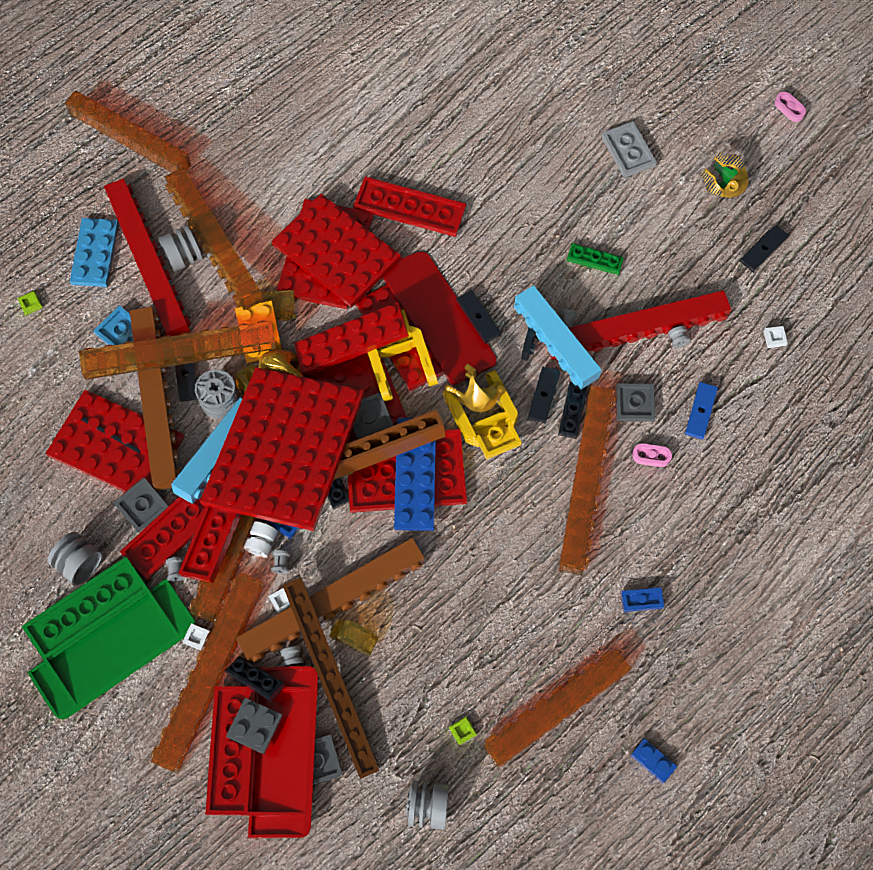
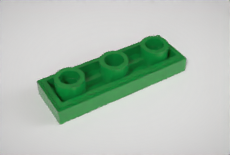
(586, 257)

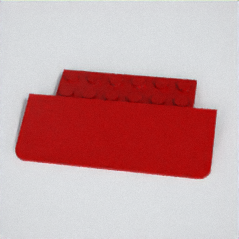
(433, 310)
(272, 786)

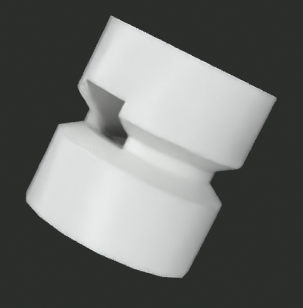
(260, 540)

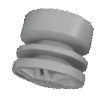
(180, 248)
(216, 403)
(74, 558)
(428, 805)

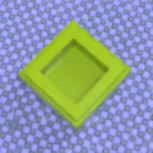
(29, 303)
(462, 731)

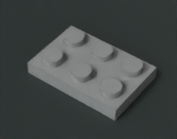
(628, 149)

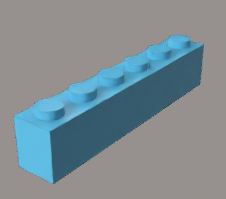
(557, 337)
(195, 475)

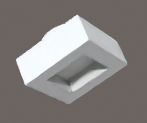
(775, 336)
(280, 601)
(196, 637)

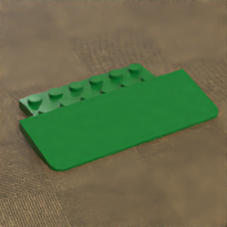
(102, 636)

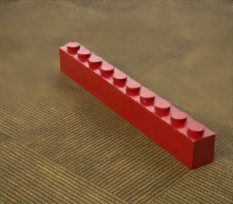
(146, 258)
(652, 321)

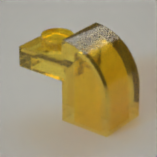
(354, 635)

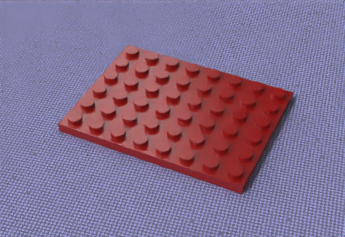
(283, 449)

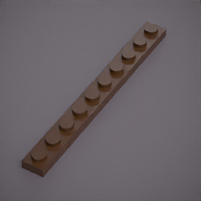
(330, 678)

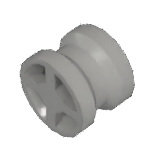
(679, 336)
(292, 656)

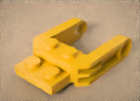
(414, 339)
(493, 433)

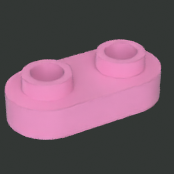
(791, 106)
(651, 455)

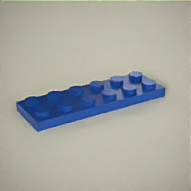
(415, 488)

